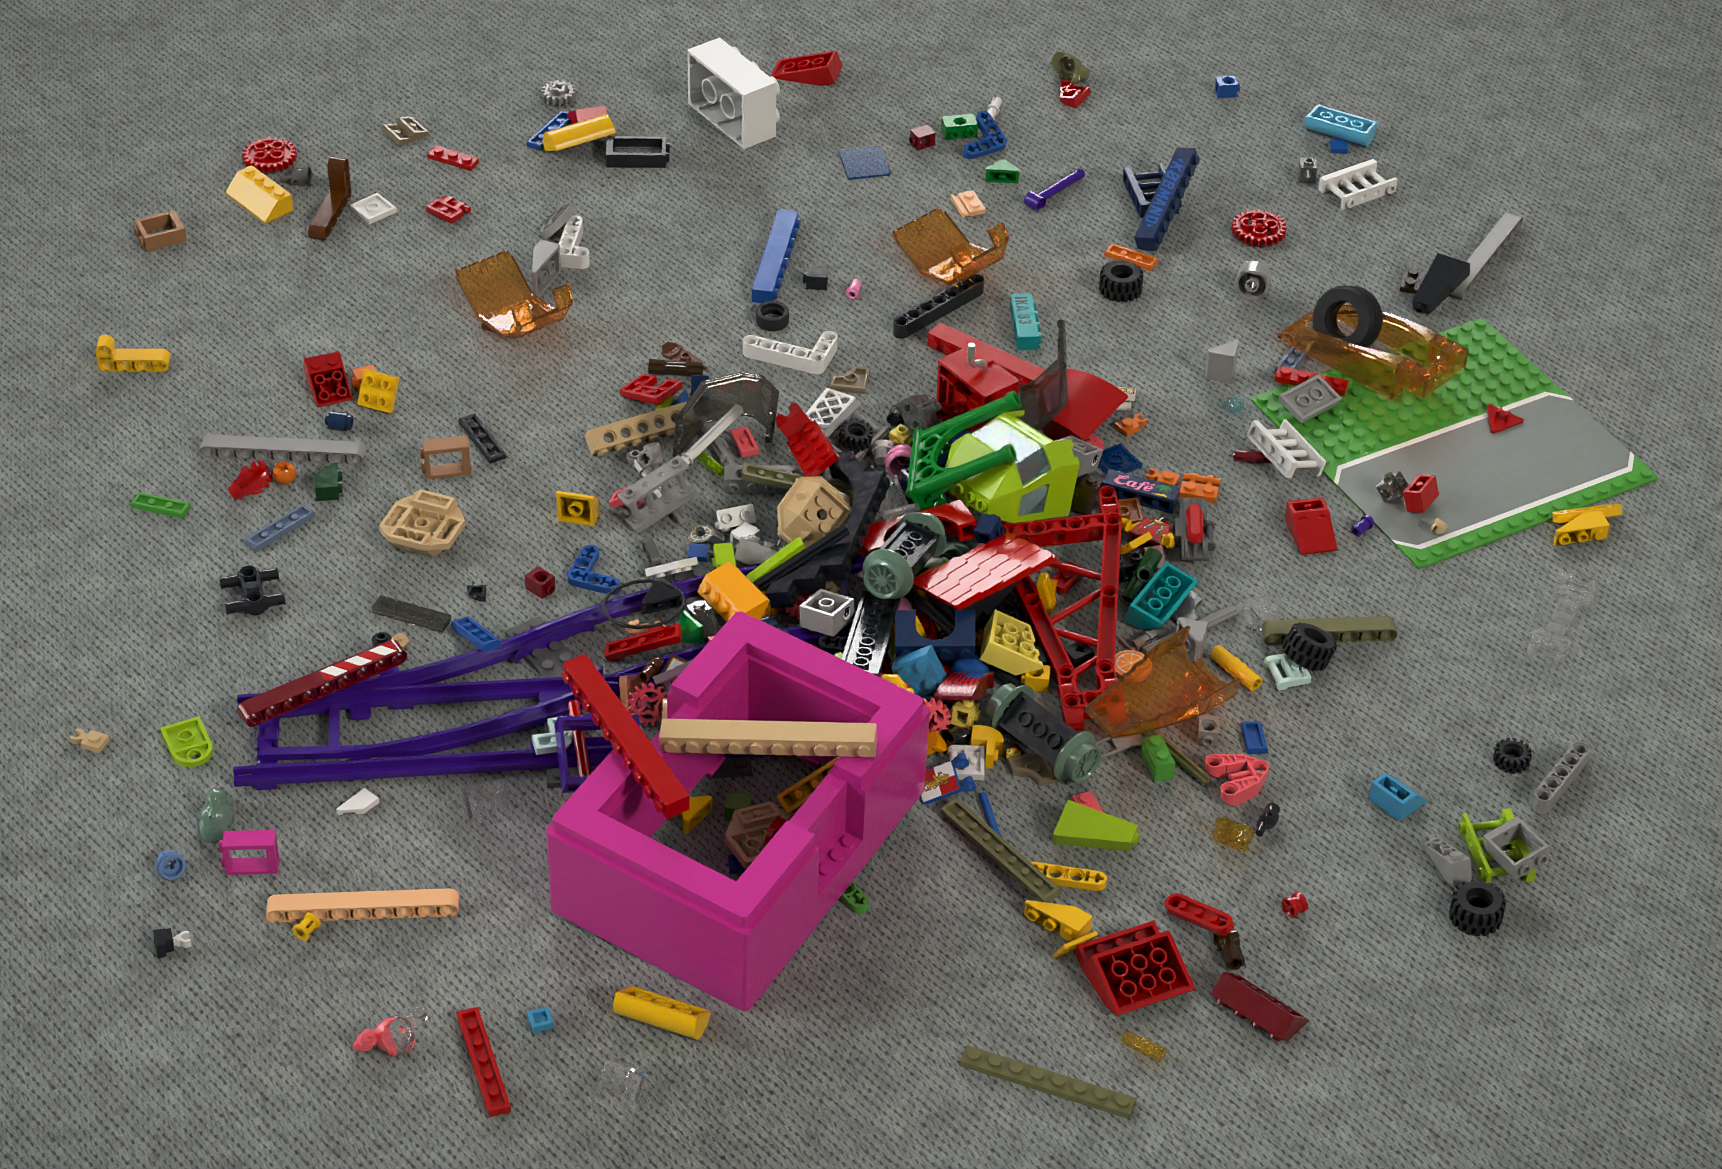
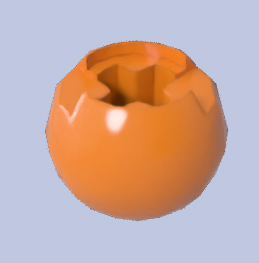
(284, 473)

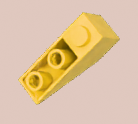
(1583, 528)
(1062, 919)

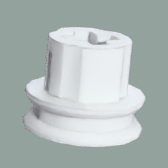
(880, 450)

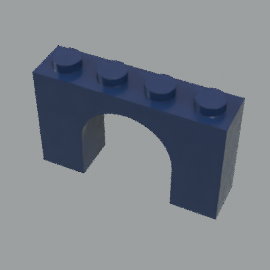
(956, 646)

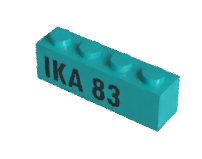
(1025, 322)

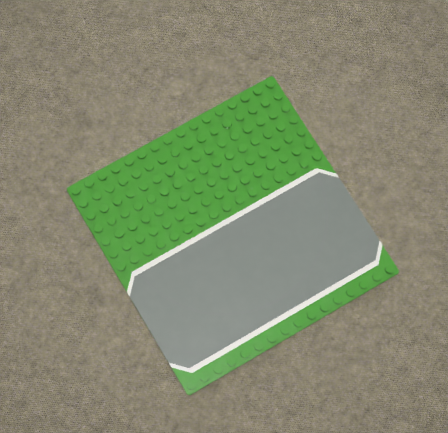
(1484, 479)

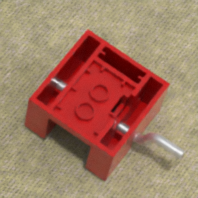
(970, 381)

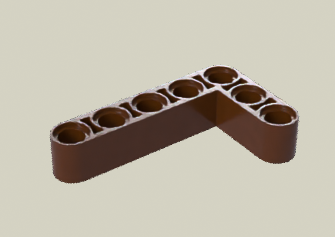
(334, 201)

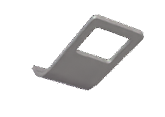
(1121, 743)

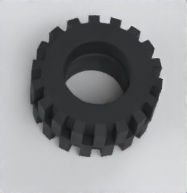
(1121, 281)
(1309, 646)
(1477, 920)

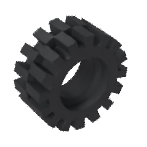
(856, 427)
(1509, 763)

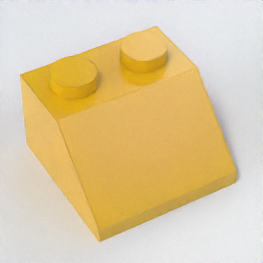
(577, 508)

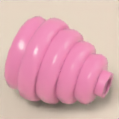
(897, 459)

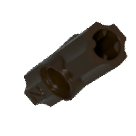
(1230, 949)

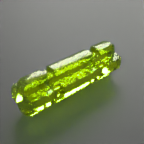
(711, 463)

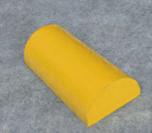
(578, 133)
(661, 1011)

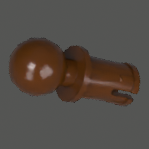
(651, 669)

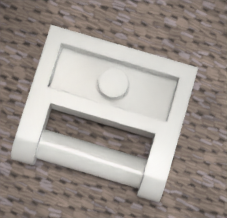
(975, 756)

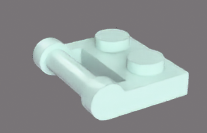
(1295, 673)

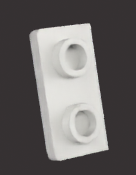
(734, 516)

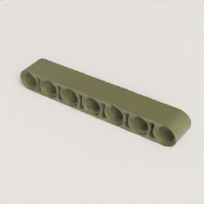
(1340, 629)

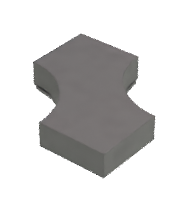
(1188, 607)

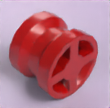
(1294, 904)

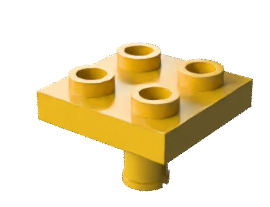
(378, 391)

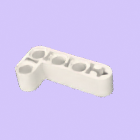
(570, 253)

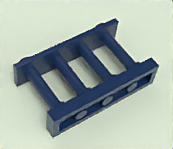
(1134, 188)

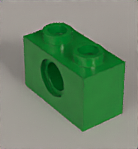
(959, 126)

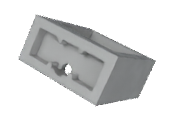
(1516, 829)

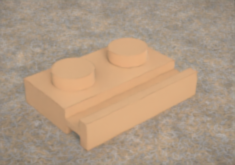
(968, 204)

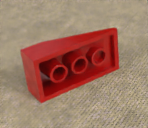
(810, 69)

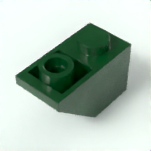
(327, 483)

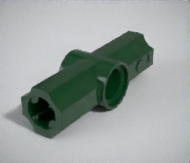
(1147, 565)

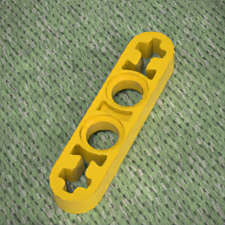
(1568, 515)
(1068, 872)

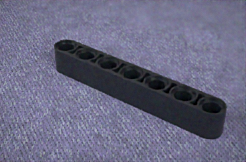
(938, 306)

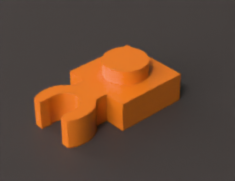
(1129, 426)
(1165, 476)

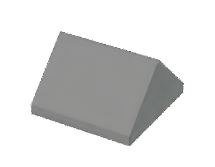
(1222, 362)
(1196, 638)

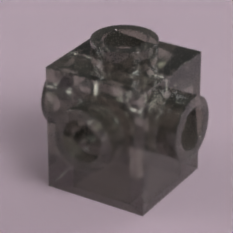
(1392, 486)

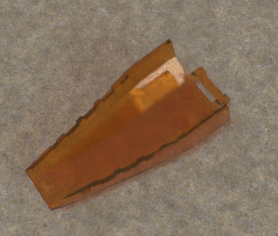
(1160, 691)

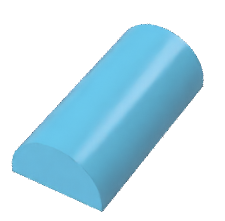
(1341, 125)

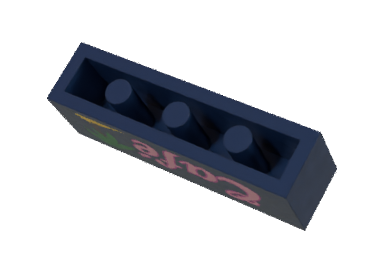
(1150, 492)

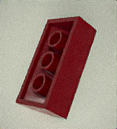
(1258, 1006)

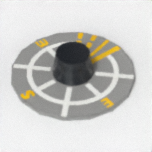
(701, 533)

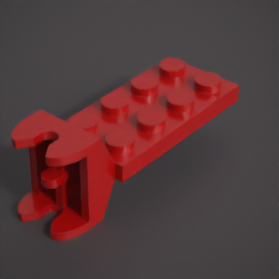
(806, 441)

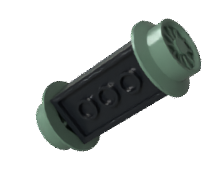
(892, 568)
(1068, 751)

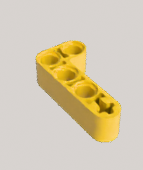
(130, 359)

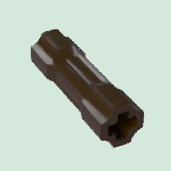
(661, 367)

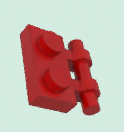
(447, 209)

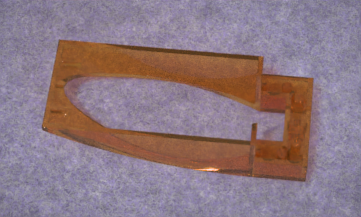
(1381, 370)

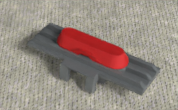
(1190, 530)

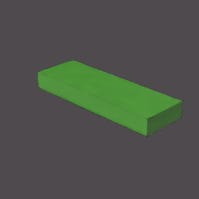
(160, 505)

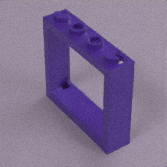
(573, 723)

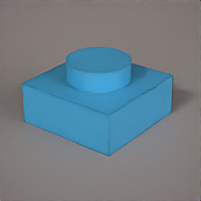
(540, 1019)

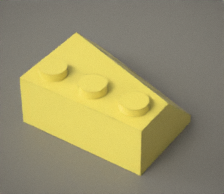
(1009, 645)

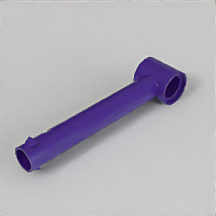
(1038, 200)

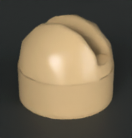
(1439, 526)

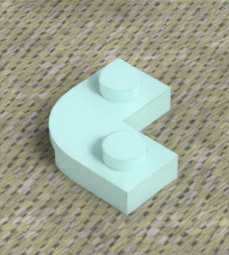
(546, 742)

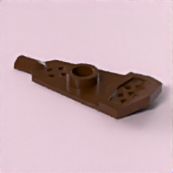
(676, 352)

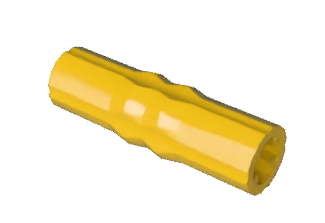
(1235, 667)

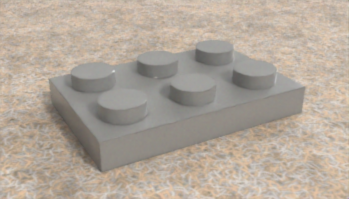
(1309, 398)

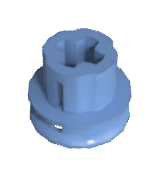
(176, 862)

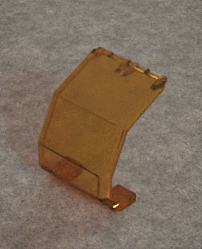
(943, 250)
(504, 299)

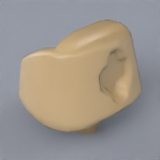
(401, 638)

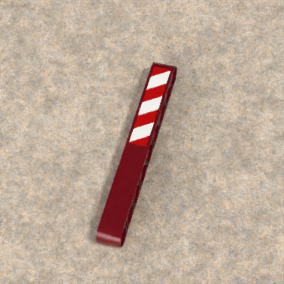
(321, 683)

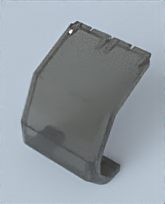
(1049, 391)
(717, 396)

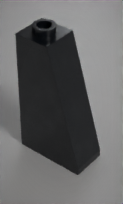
(1440, 281)

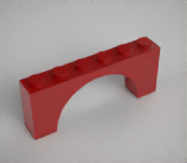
(954, 517)

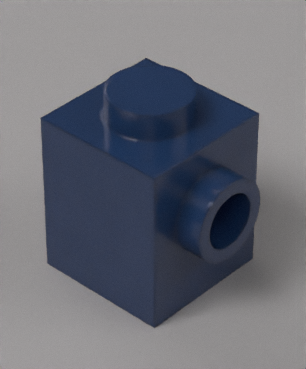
(988, 528)

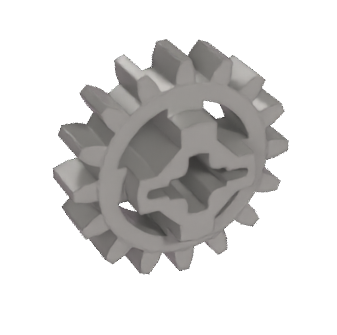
(558, 92)

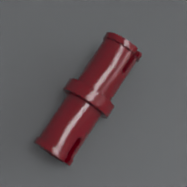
(1250, 456)

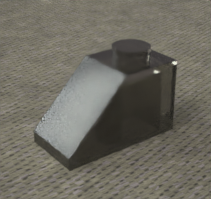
(705, 616)

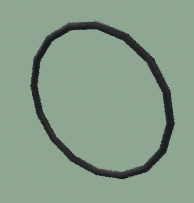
(642, 626)

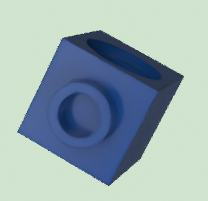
(1226, 86)

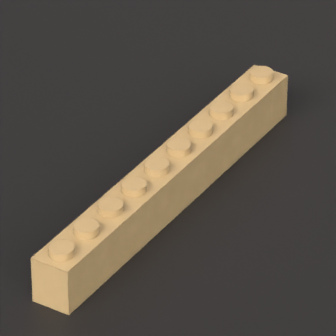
(768, 737)

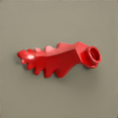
(251, 480)

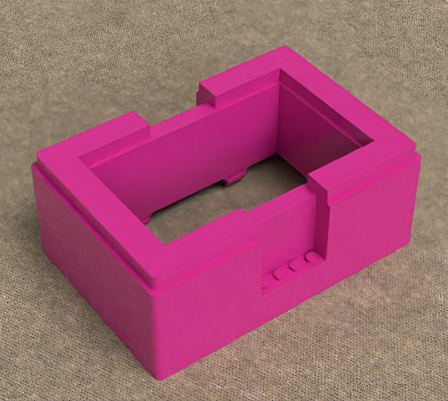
(688, 917)

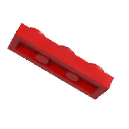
(452, 158)

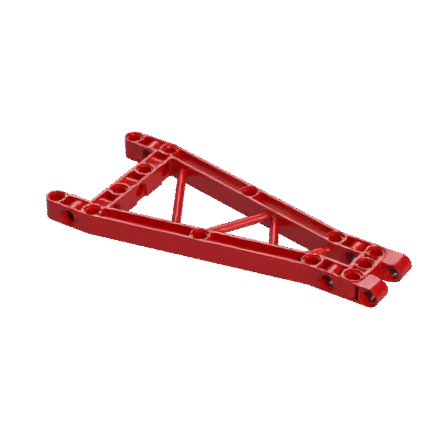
(1071, 530)

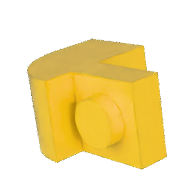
(991, 740)

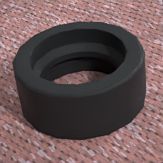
(772, 324)

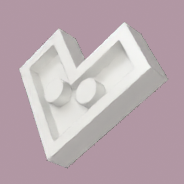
(673, 567)

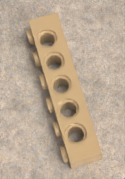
(595, 436)

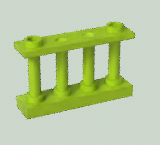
(1518, 847)

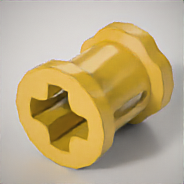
(307, 918)

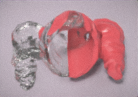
(394, 1028)

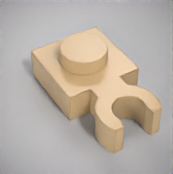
(92, 741)

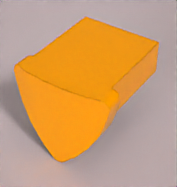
(936, 743)

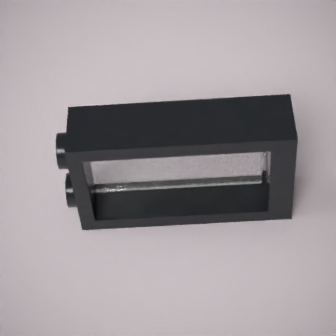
(637, 152)

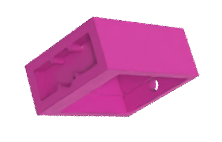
(250, 841)

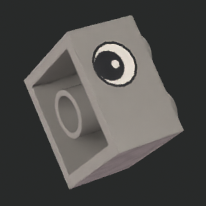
(1087, 455)
(826, 612)

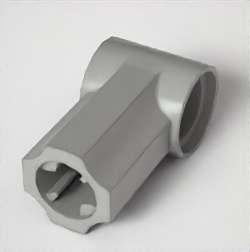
(650, 454)

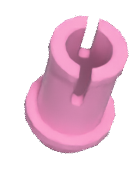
(853, 290)

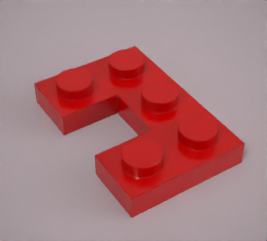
(643, 389)

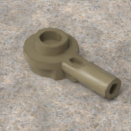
(833, 586)

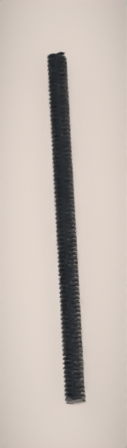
(949, 627)

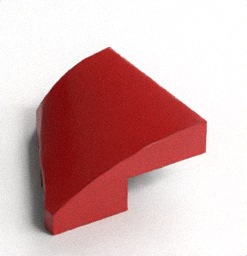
(1072, 95)

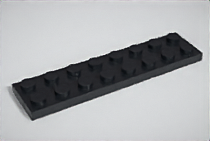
(871, 632)

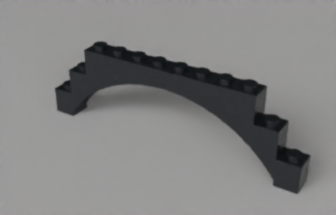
(838, 559)

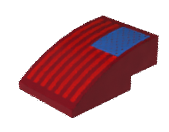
(965, 686)

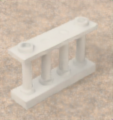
(1357, 174)
(1283, 458)

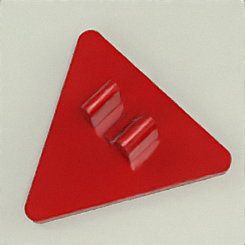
(1501, 419)

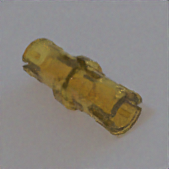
(1143, 1045)

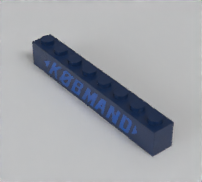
(1166, 199)

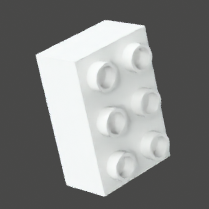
(732, 93)

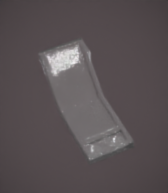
(895, 503)

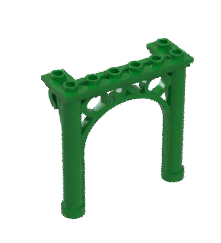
(928, 446)

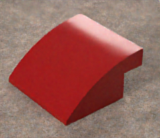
(1089, 405)
(1134, 968)

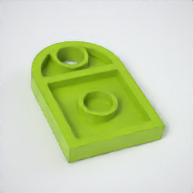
(186, 740)

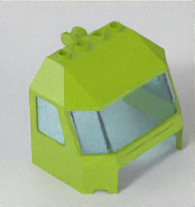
(1027, 490)

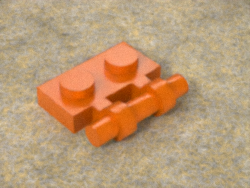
(1198, 491)

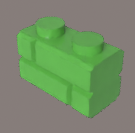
(1157, 758)

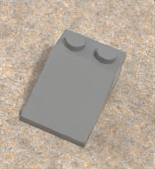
(545, 265)

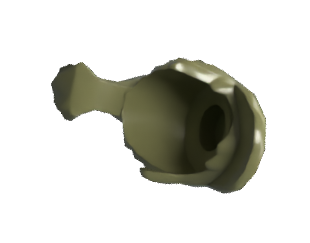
(1075, 72)

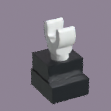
(165, 942)

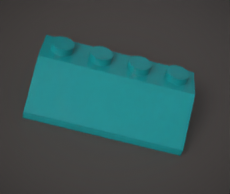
(1160, 598)

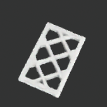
(838, 395)

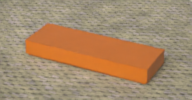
(1121, 253)

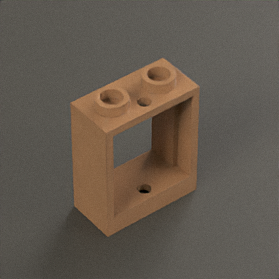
(160, 239)
(445, 445)

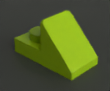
(722, 554)

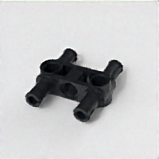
(250, 581)

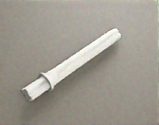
(712, 434)

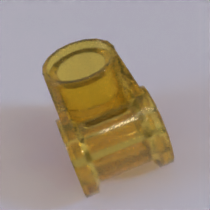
(1231, 833)

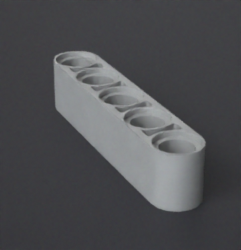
(1560, 777)

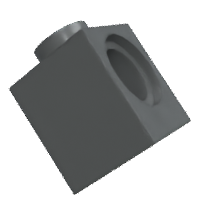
(1307, 170)

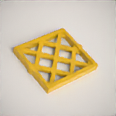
(1066, 948)

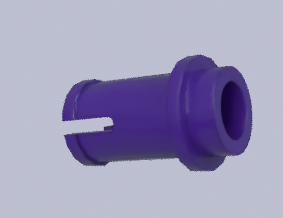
(1365, 523)

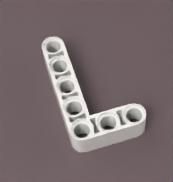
(793, 356)

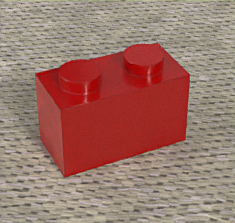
(1421, 493)

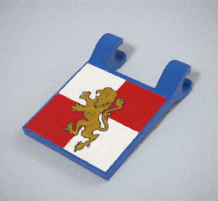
(943, 780)

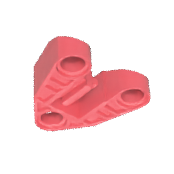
(1243, 775)

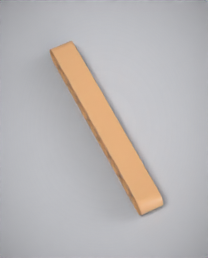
(363, 905)

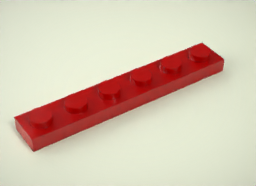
(483, 1062)

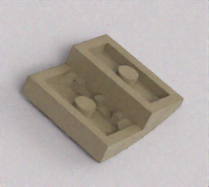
(405, 130)

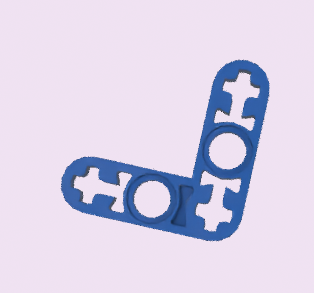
(989, 140)
(581, 576)

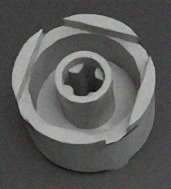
(1253, 280)

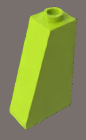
(777, 559)
(1094, 829)

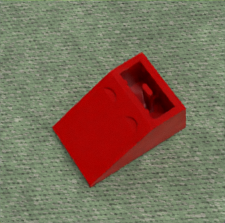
(327, 379)
(1311, 525)

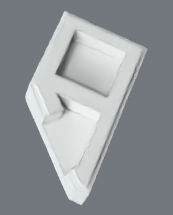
(359, 803)

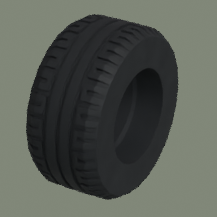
(1368, 313)

